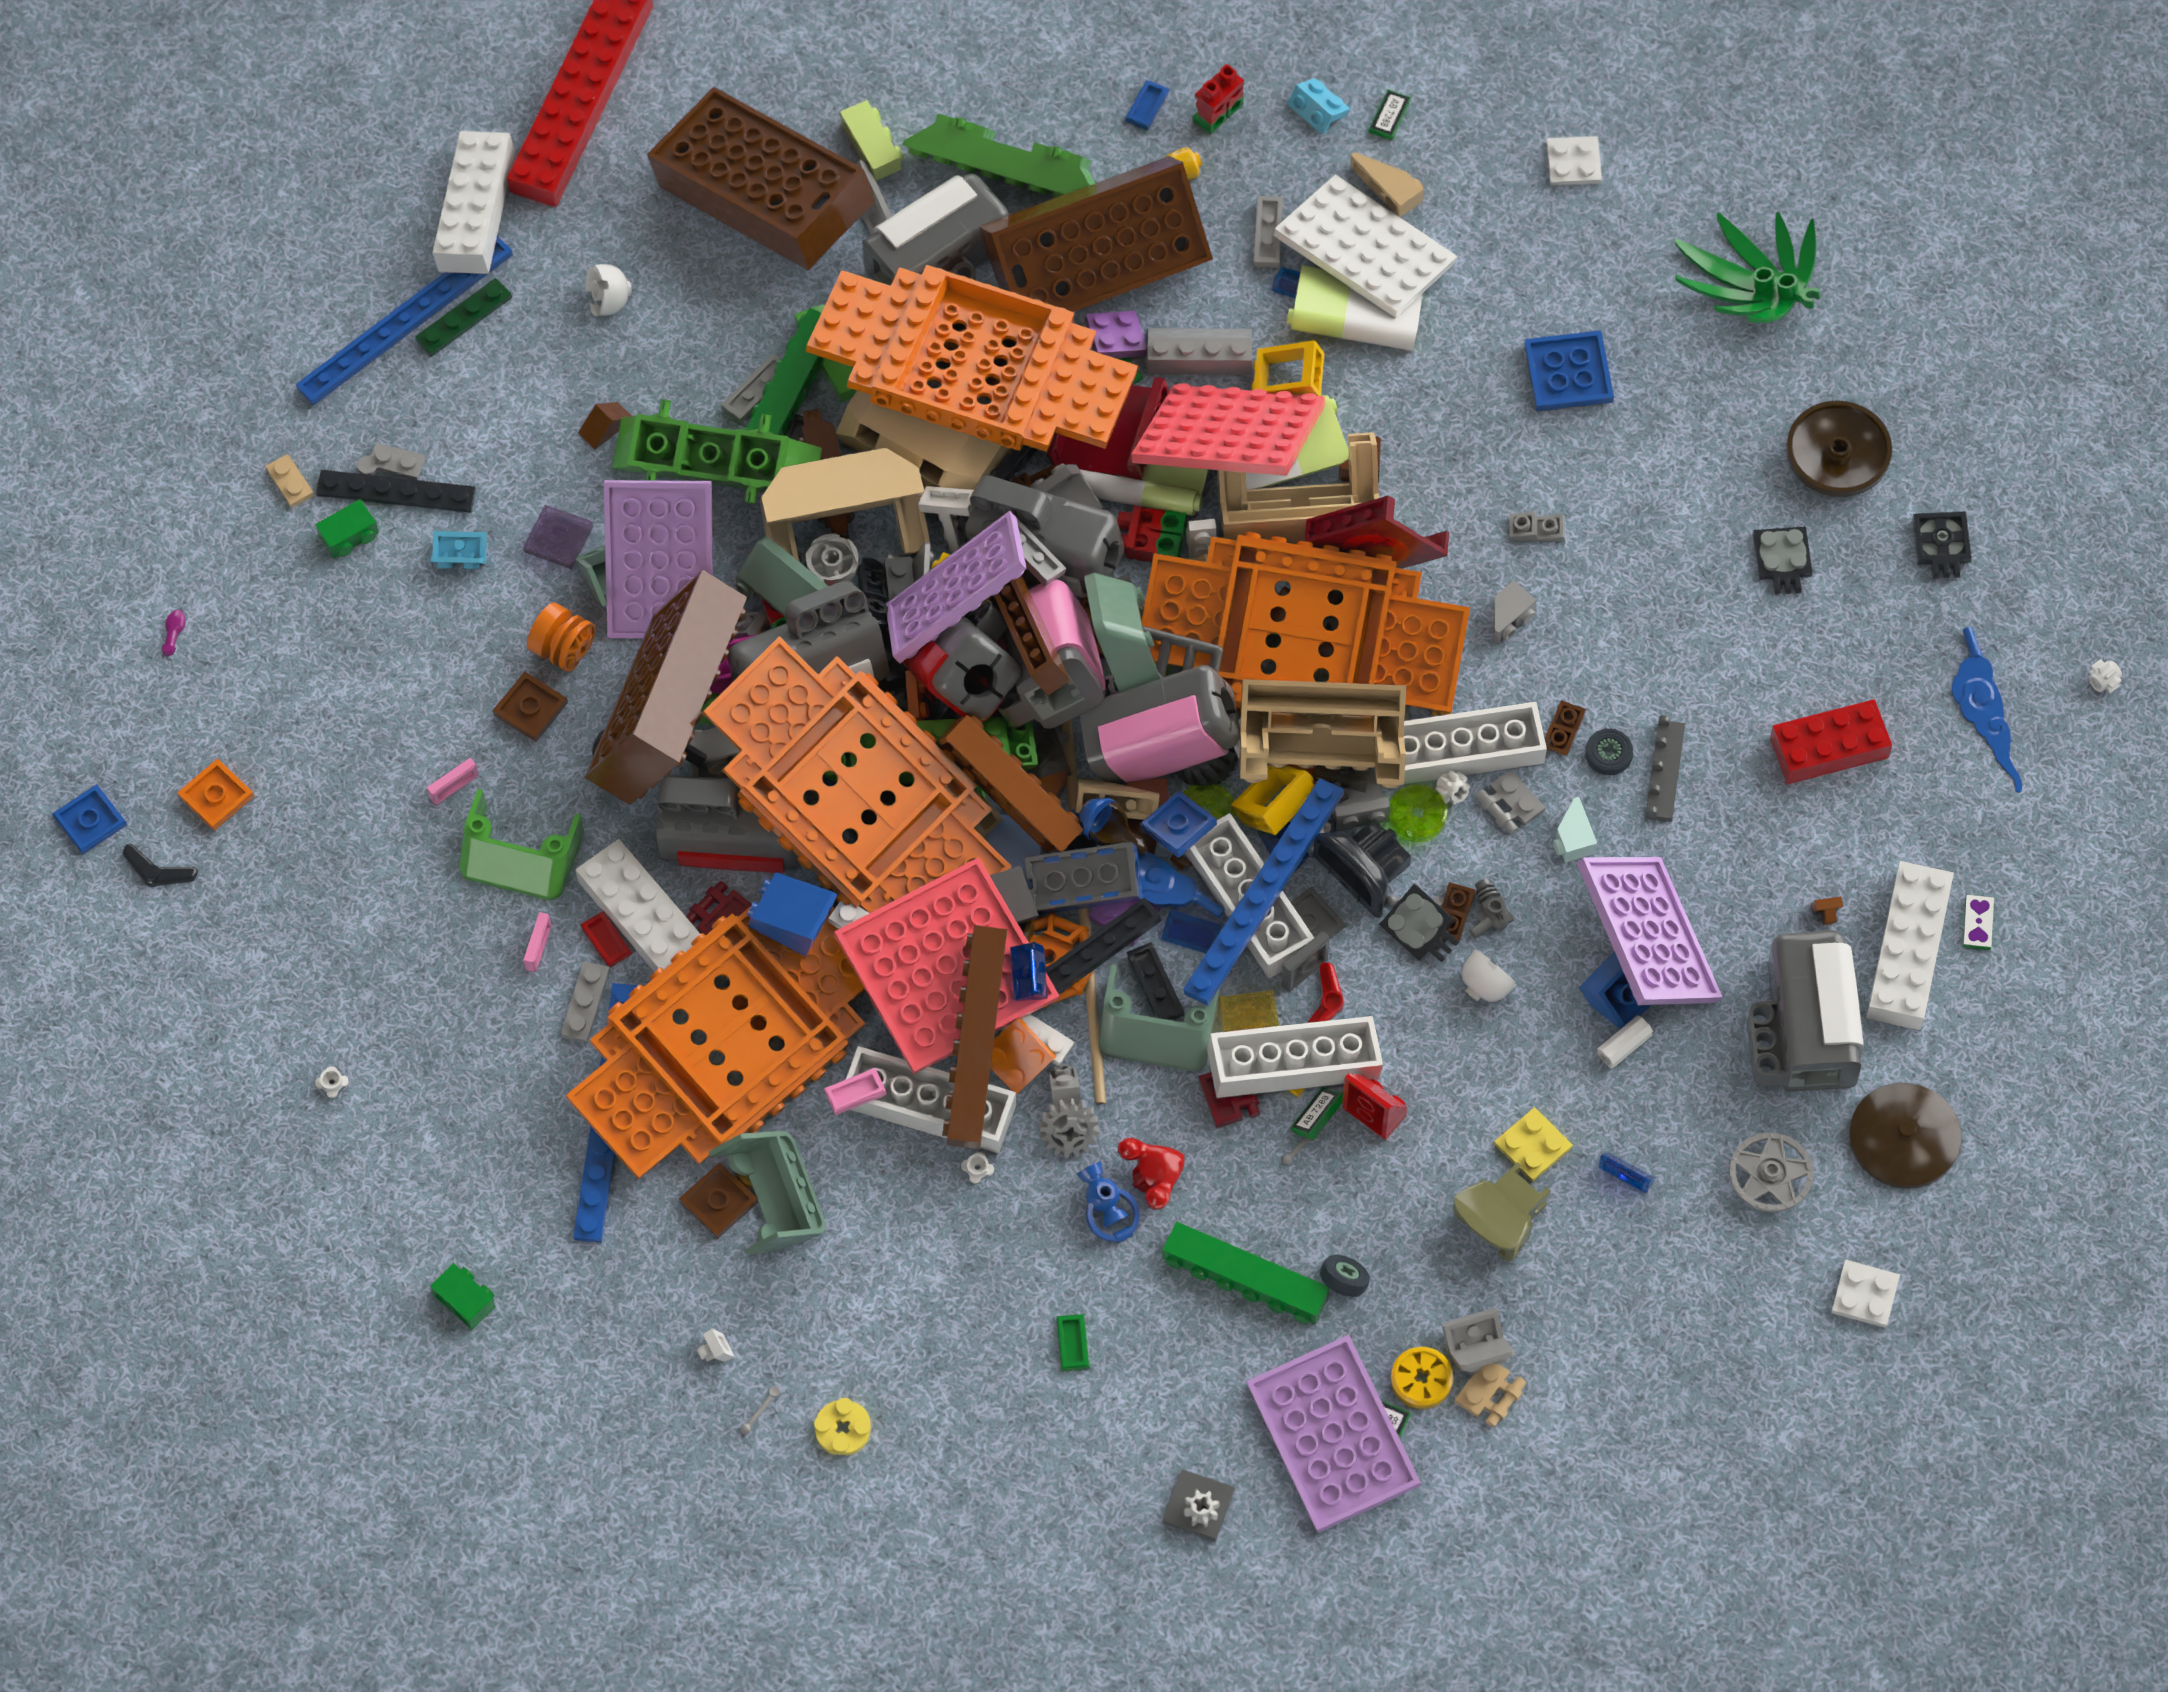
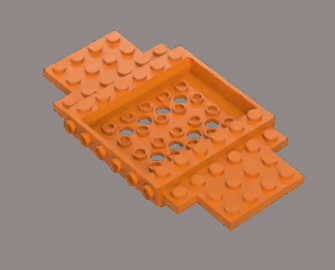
(900, 334)
(1381, 632)
(797, 728)
(661, 1085)

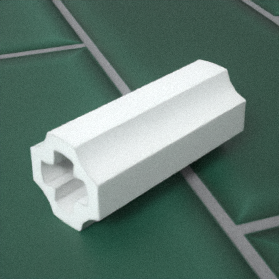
(1624, 1042)

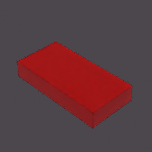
(606, 939)

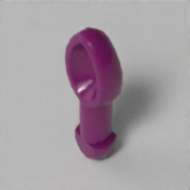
(174, 625)

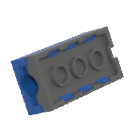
(1084, 878)

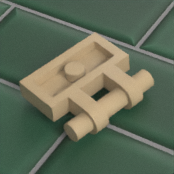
(1482, 1388)

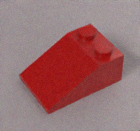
(1372, 1104)

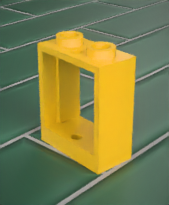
(1312, 367)
(1283, 808)

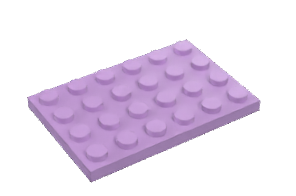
(653, 547)
(955, 587)
(1649, 930)
(1333, 1433)

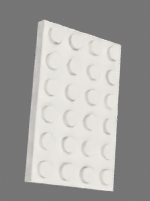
(1365, 246)

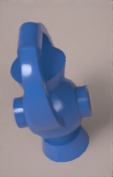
(1107, 1204)

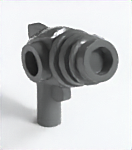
(1493, 909)

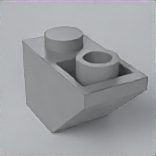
(1512, 608)
(1064, 1085)

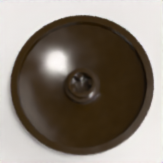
(1839, 448)
(1905, 1135)

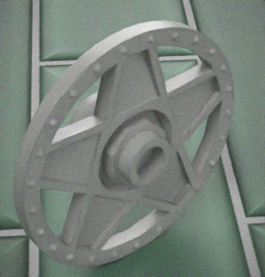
(1771, 1172)

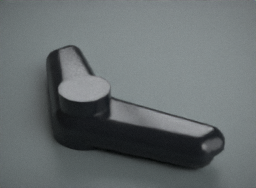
(157, 875)

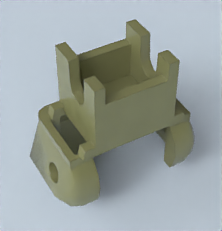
(1501, 1211)

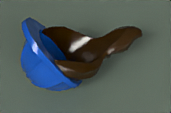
(1108, 824)

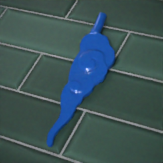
(1983, 705)
(1167, 888)

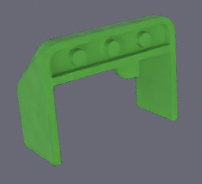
(515, 866)

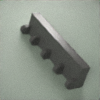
(1665, 769)

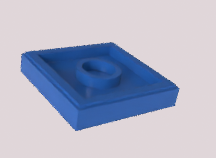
(89, 819)
(1178, 824)

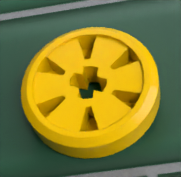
(1415, 1393)

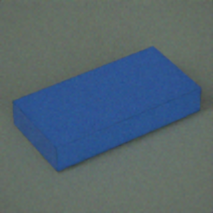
(1147, 105)

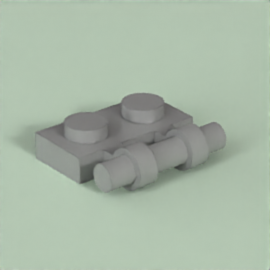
(1516, 797)

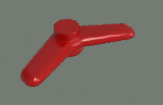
(1332, 995)

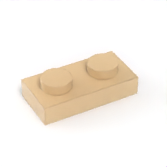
(289, 481)

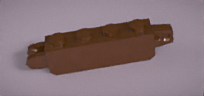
(823, 435)

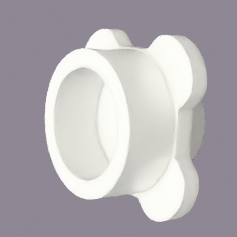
(326, 1076)
(977, 1159)

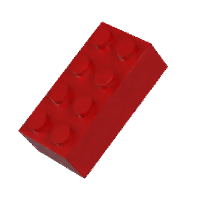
(1830, 741)

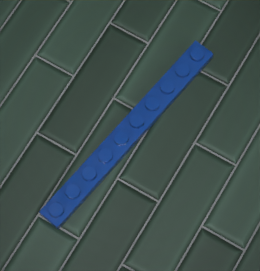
(393, 328)
(1263, 892)
(598, 1165)

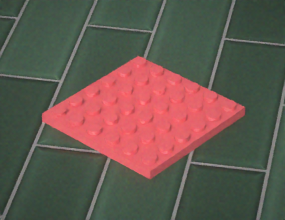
(1229, 429)
(915, 957)

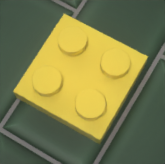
(1533, 1144)

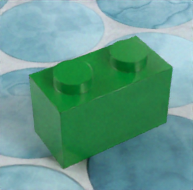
(347, 529)
(463, 1296)

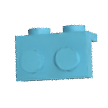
(1317, 104)
(459, 547)

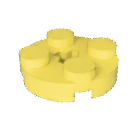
(840, 1442)

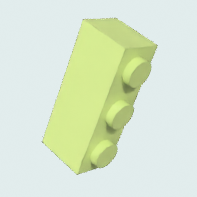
(871, 139)

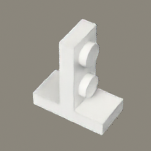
(948, 504)
(1199, 536)

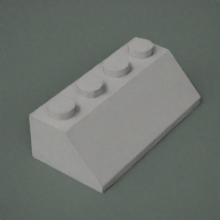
(1200, 351)

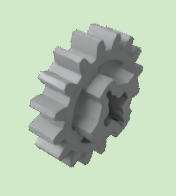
(1079, 1134)

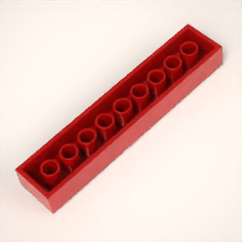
(577, 99)

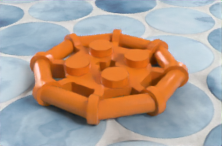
(1059, 945)

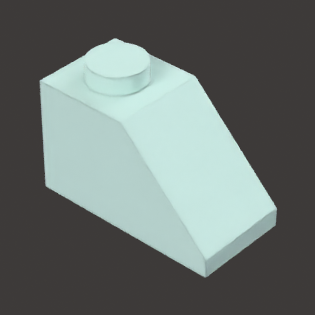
(1575, 834)

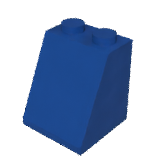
(791, 912)

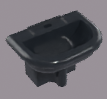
(1363, 862)

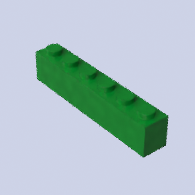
(791, 380)
(1245, 1273)

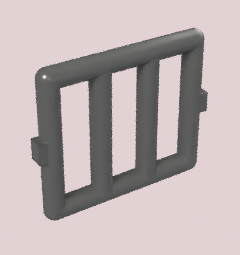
(1192, 646)

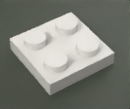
(1574, 160)
(1865, 1293)

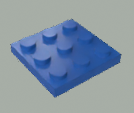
(1568, 370)

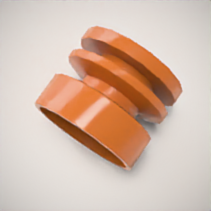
(560, 636)

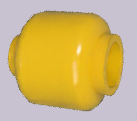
(1190, 160)

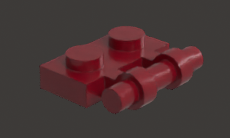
(727, 905)
(1226, 1109)

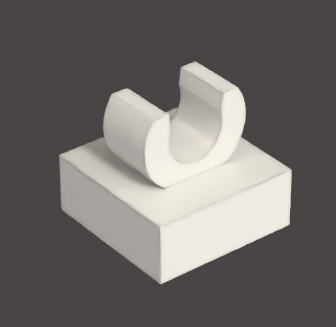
(716, 1347)

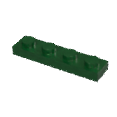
(463, 317)

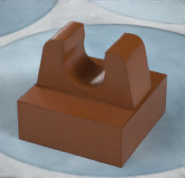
(1827, 908)

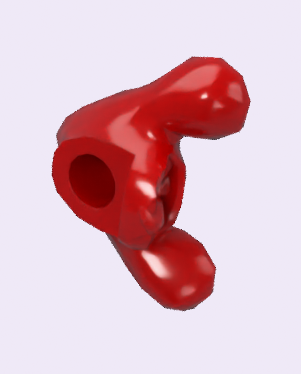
(1156, 1169)

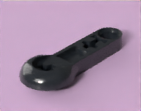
(872, 583)

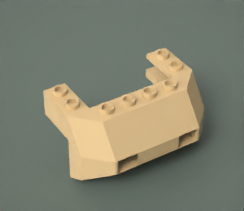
(940, 453)
(843, 487)
(1285, 509)
(1321, 729)

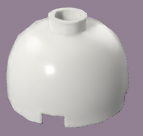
(608, 285)
(832, 559)
(1485, 979)

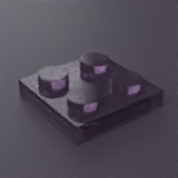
(558, 536)

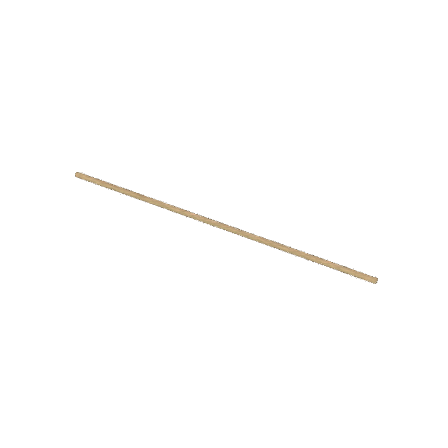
(1090, 988)

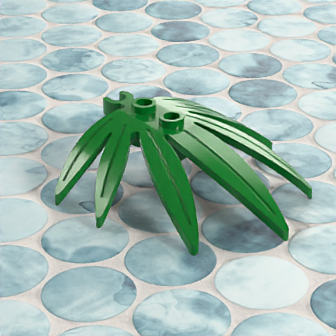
(1765, 291)

